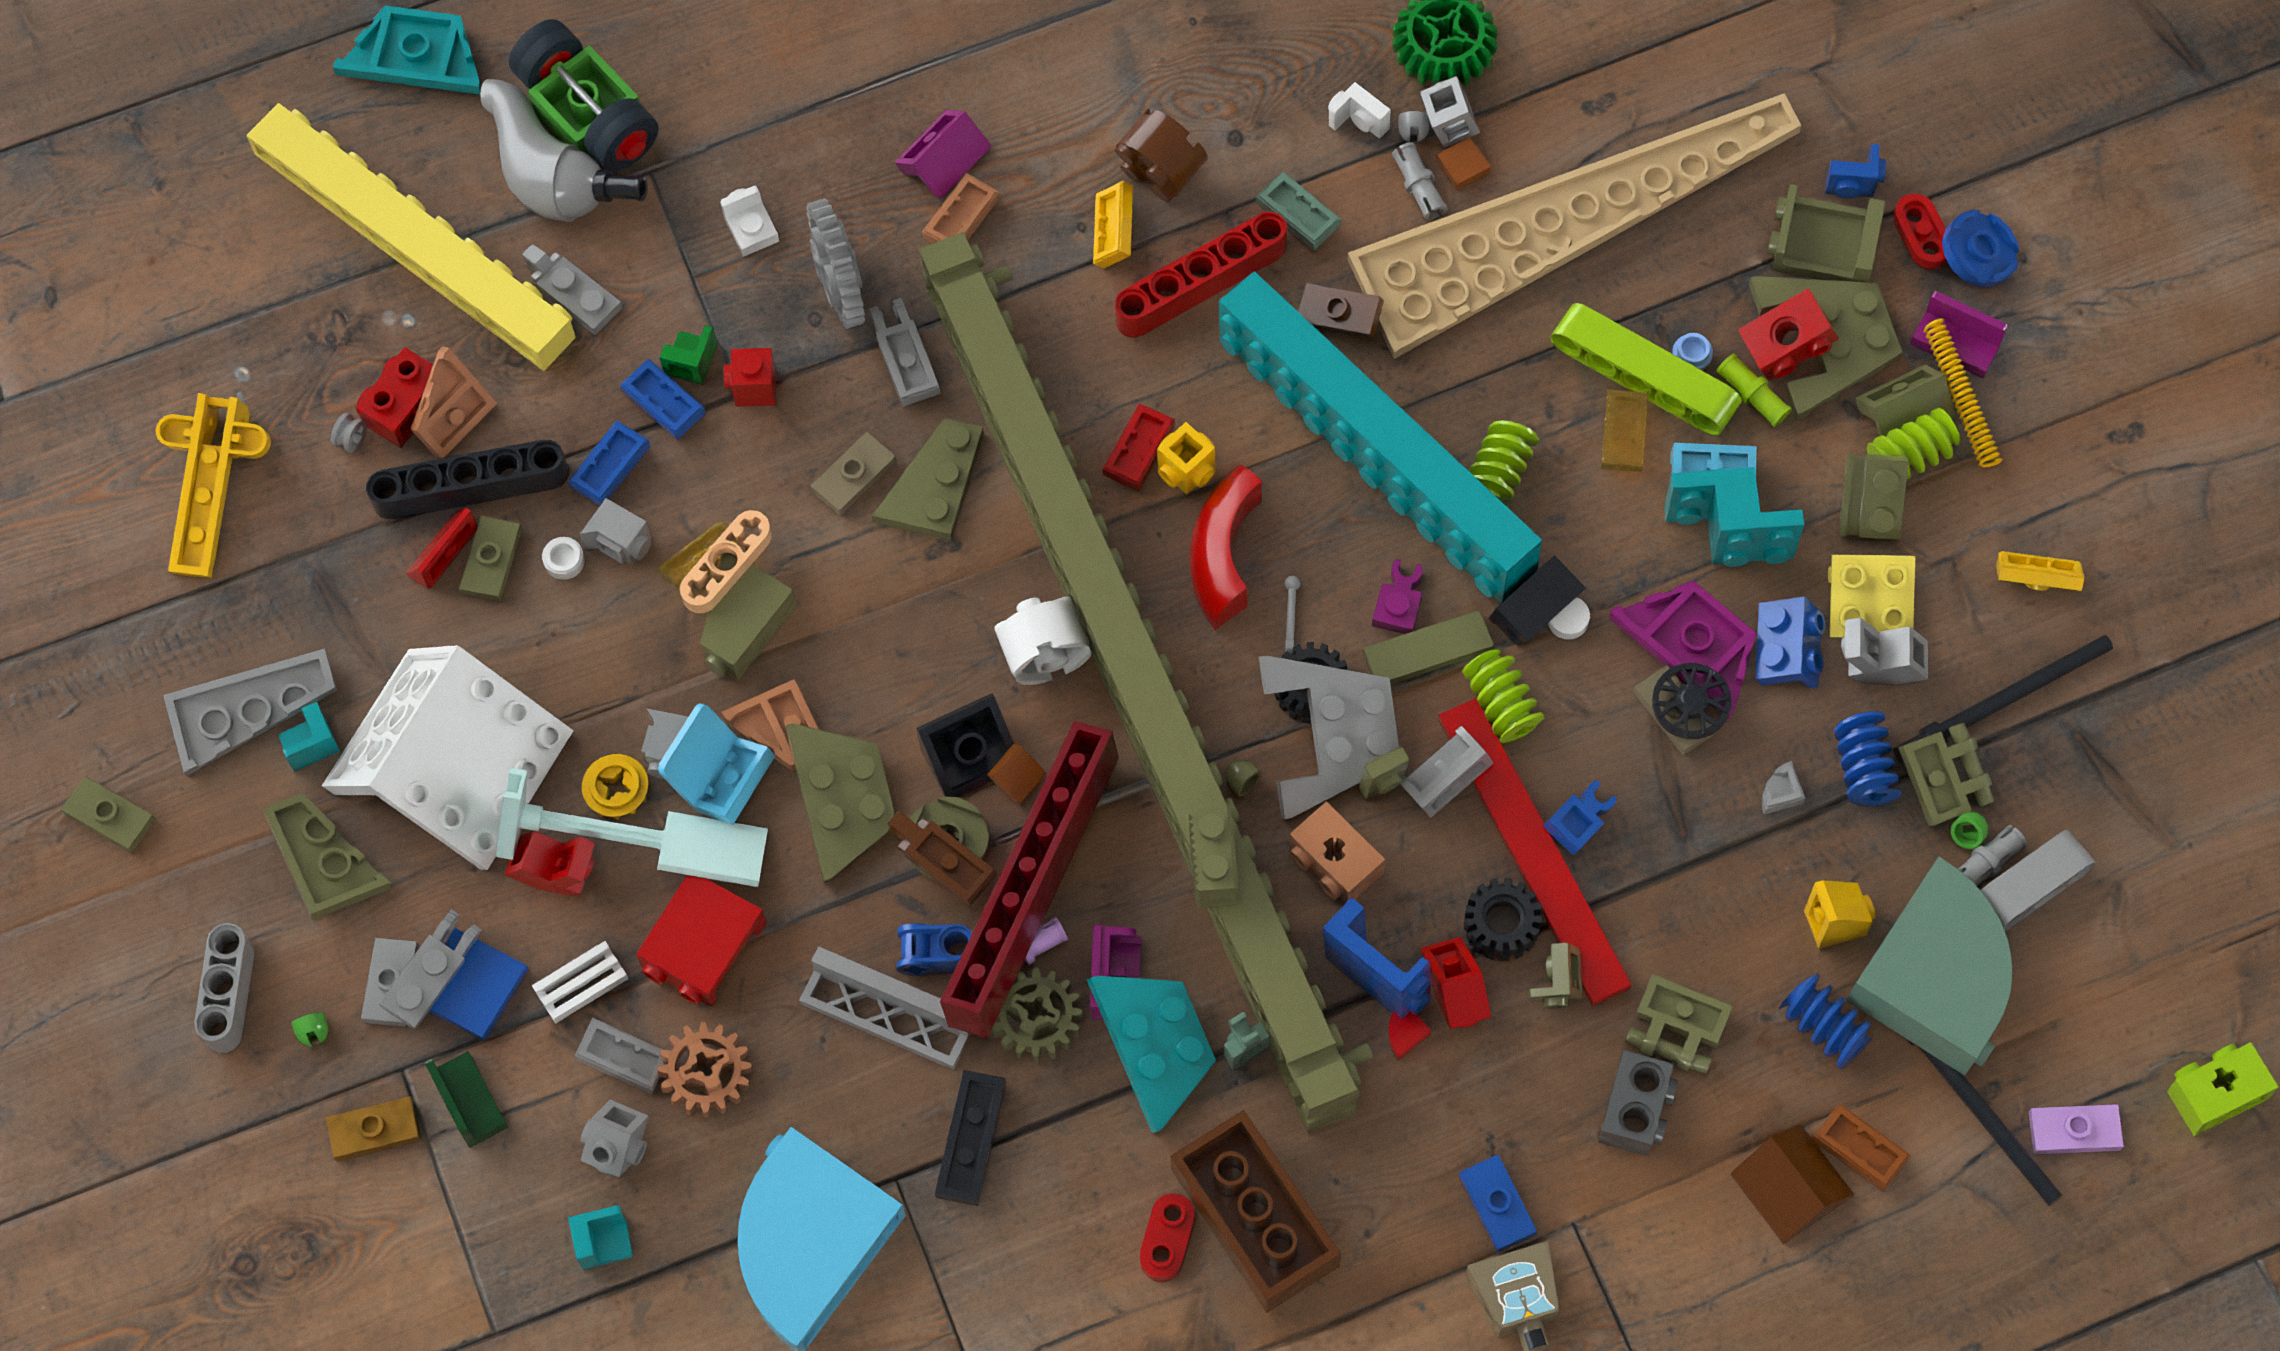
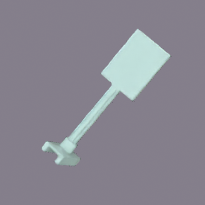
(686, 845)

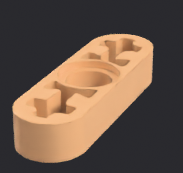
(753, 546)

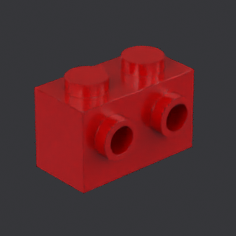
(395, 397)

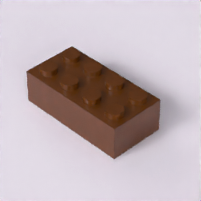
(1255, 1211)

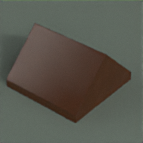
(1791, 1183)

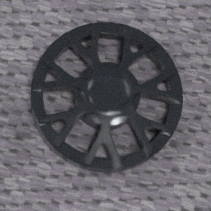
(1691, 701)

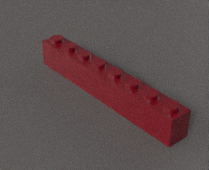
(1029, 880)

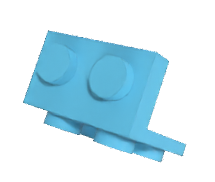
(714, 766)

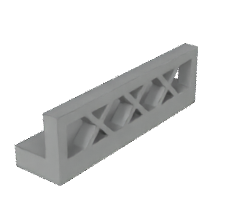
(885, 991)

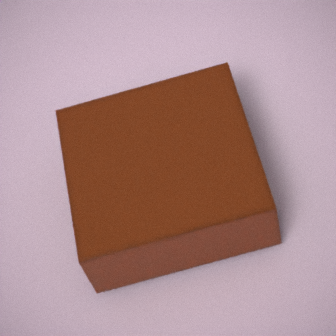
(1463, 163)
(1016, 773)

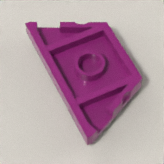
(1691, 628)

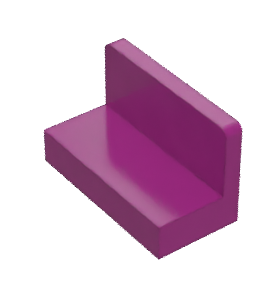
(944, 152)
(1973, 333)

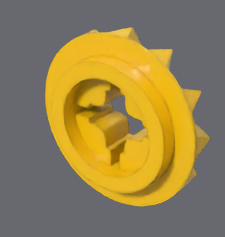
(610, 769)

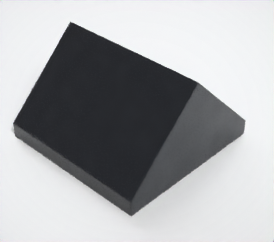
(965, 745)

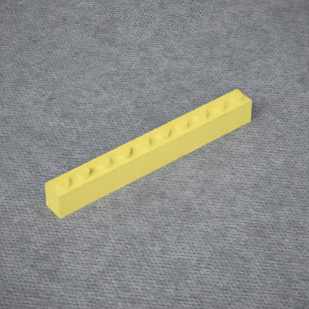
(412, 236)

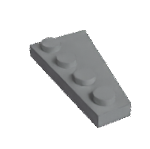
(239, 707)

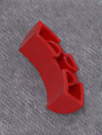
(1212, 570)

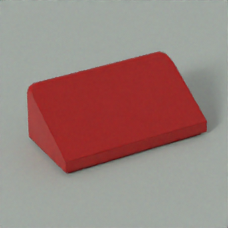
(443, 548)

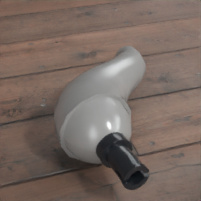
(542, 171)

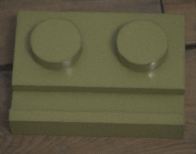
(1873, 496)

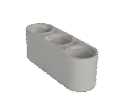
(2038, 878)
(231, 1005)

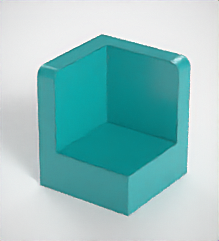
(309, 740)
(600, 1237)

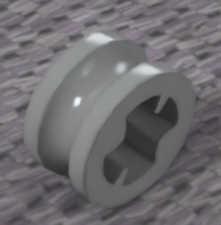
(348, 432)

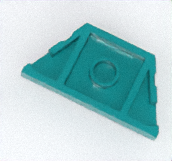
(413, 50)
(1155, 1040)

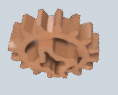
(690, 1078)

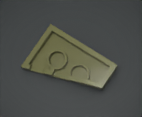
(935, 482)
(320, 859)

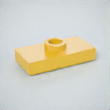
(1113, 224)
(2039, 571)

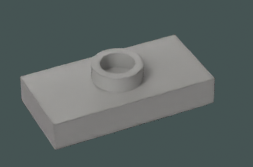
(386, 965)
(620, 1055)

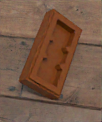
(1861, 1147)

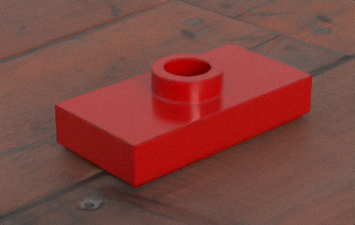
(1138, 447)

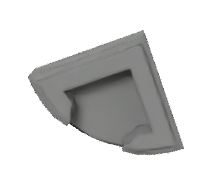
(1782, 790)

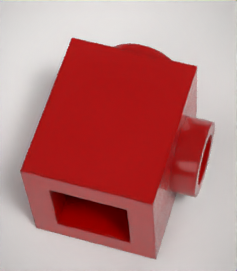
(751, 377)

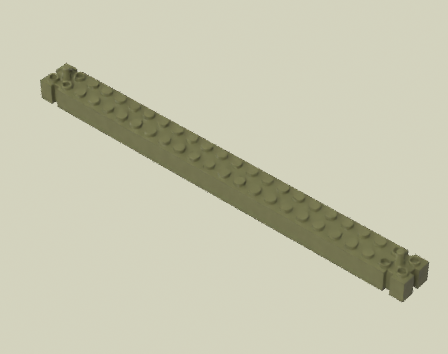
(1136, 676)

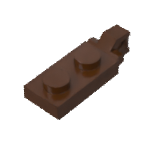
(942, 857)

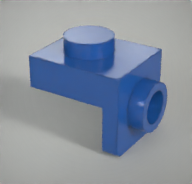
(1856, 178)

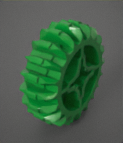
(1452, 56)

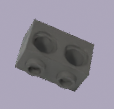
(1629, 1101)

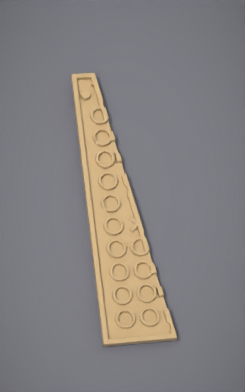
(1495, 248)

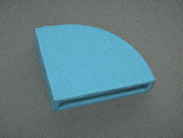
(808, 1235)

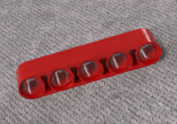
(1194, 290)

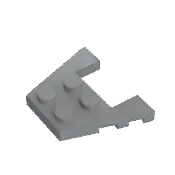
(1349, 723)

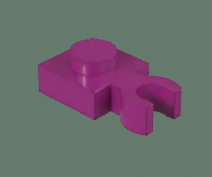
(1398, 604)

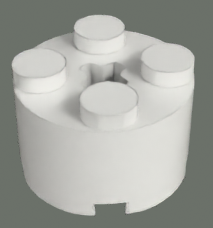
(1043, 640)

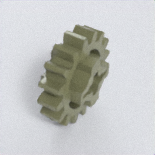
(1051, 1023)

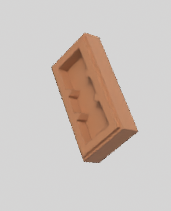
(962, 210)

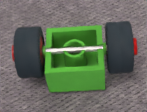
(582, 96)

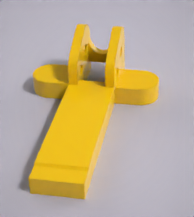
(206, 476)

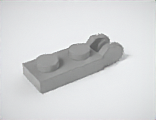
(905, 356)
(428, 973)

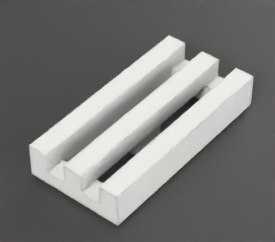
(570, 970)

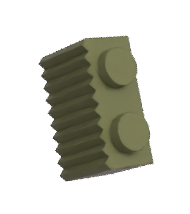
(1213, 857)

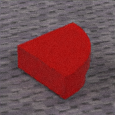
(1406, 1033)

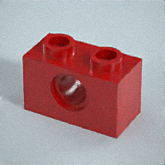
(1766, 334)

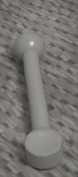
(1292, 584)

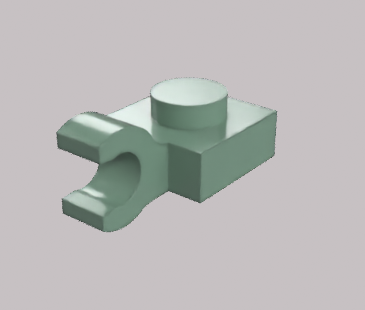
(1244, 1041)

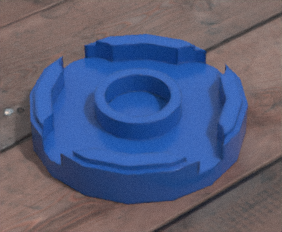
(1980, 248)

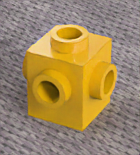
(1186, 459)

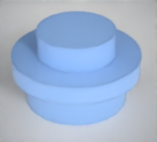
(1694, 349)

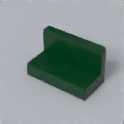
(467, 1098)

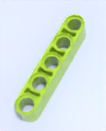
(1646, 369)

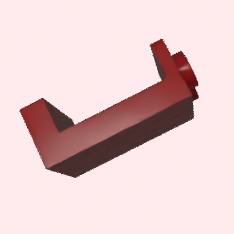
(699, 938)

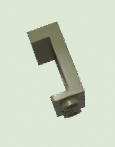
(1825, 238)

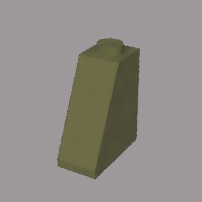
(744, 619)

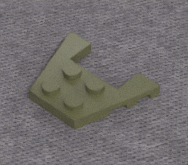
(1859, 319)

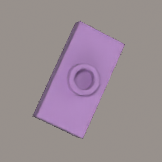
(2075, 1129)

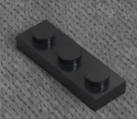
(970, 1138)

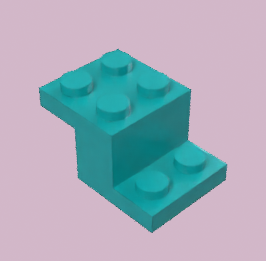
(1733, 516)

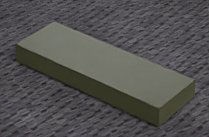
(1429, 648)

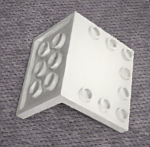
(445, 748)

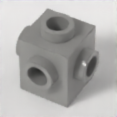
(614, 1138)

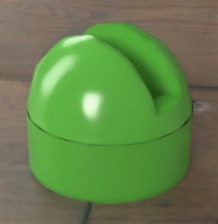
(1970, 837)
(309, 1026)

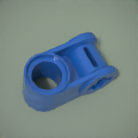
(931, 948)

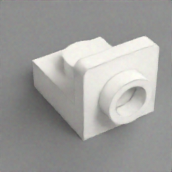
(1364, 109)
(748, 220)

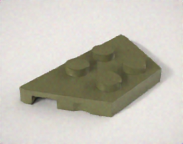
(841, 793)

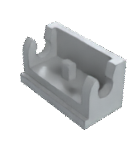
(1447, 772)

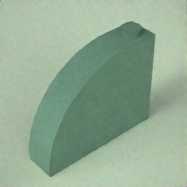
(1941, 971)

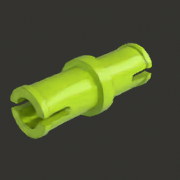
(1754, 390)

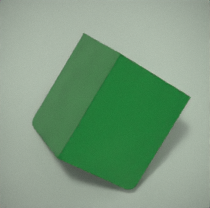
(689, 355)

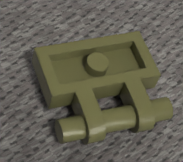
(1936, 778)
(1682, 1012)

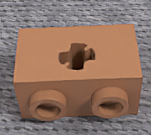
(1329, 832)

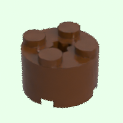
(1160, 154)

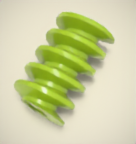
(1919, 440)
(1504, 457)
(1501, 696)

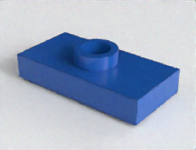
(662, 399)
(609, 463)
(1497, 1203)

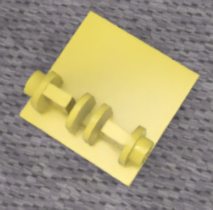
(1871, 588)

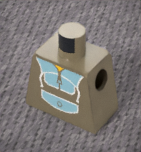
(1517, 1293)

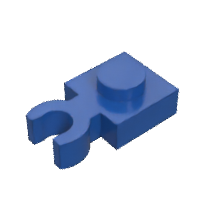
(1578, 819)

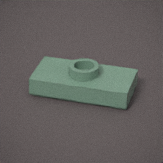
(1301, 210)

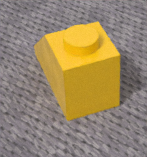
(1838, 912)

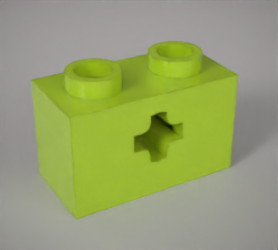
(2206, 1106)

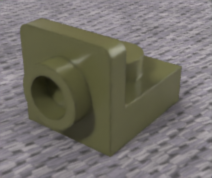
(1565, 971)

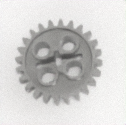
(835, 263)

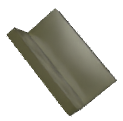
(1906, 399)

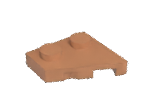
(449, 404)
(766, 716)

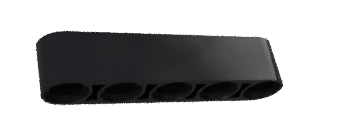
(449, 472)

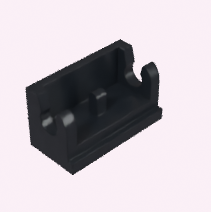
(1537, 601)

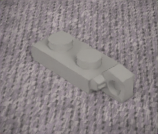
(571, 289)

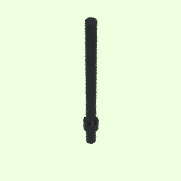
(2016, 691)
(1997, 1130)

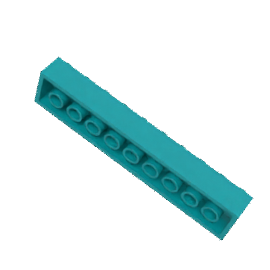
(1378, 438)

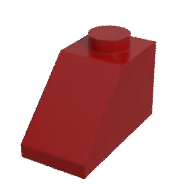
(1457, 983)

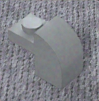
(1884, 656)

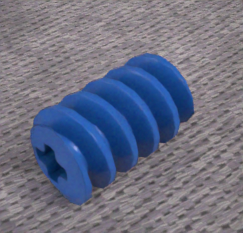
(1864, 760)
(1827, 1021)

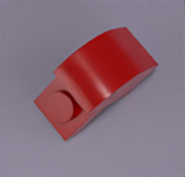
(551, 864)

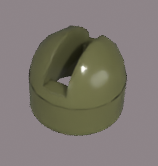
(1242, 777)

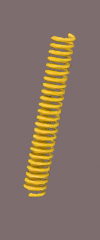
(1938, 327)

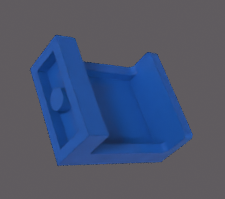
(1369, 968)

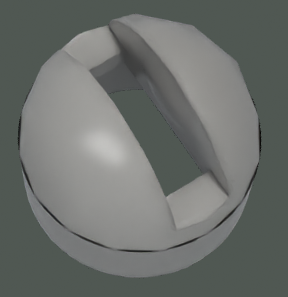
(1413, 124)

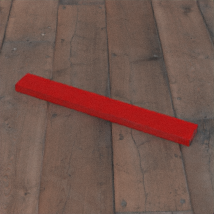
(1539, 858)

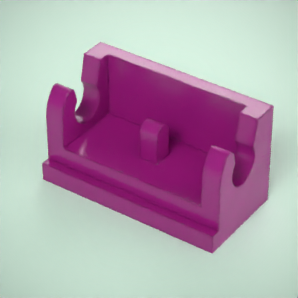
(1114, 954)

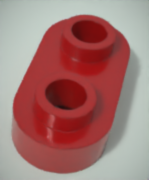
(1922, 234)
(1167, 1236)

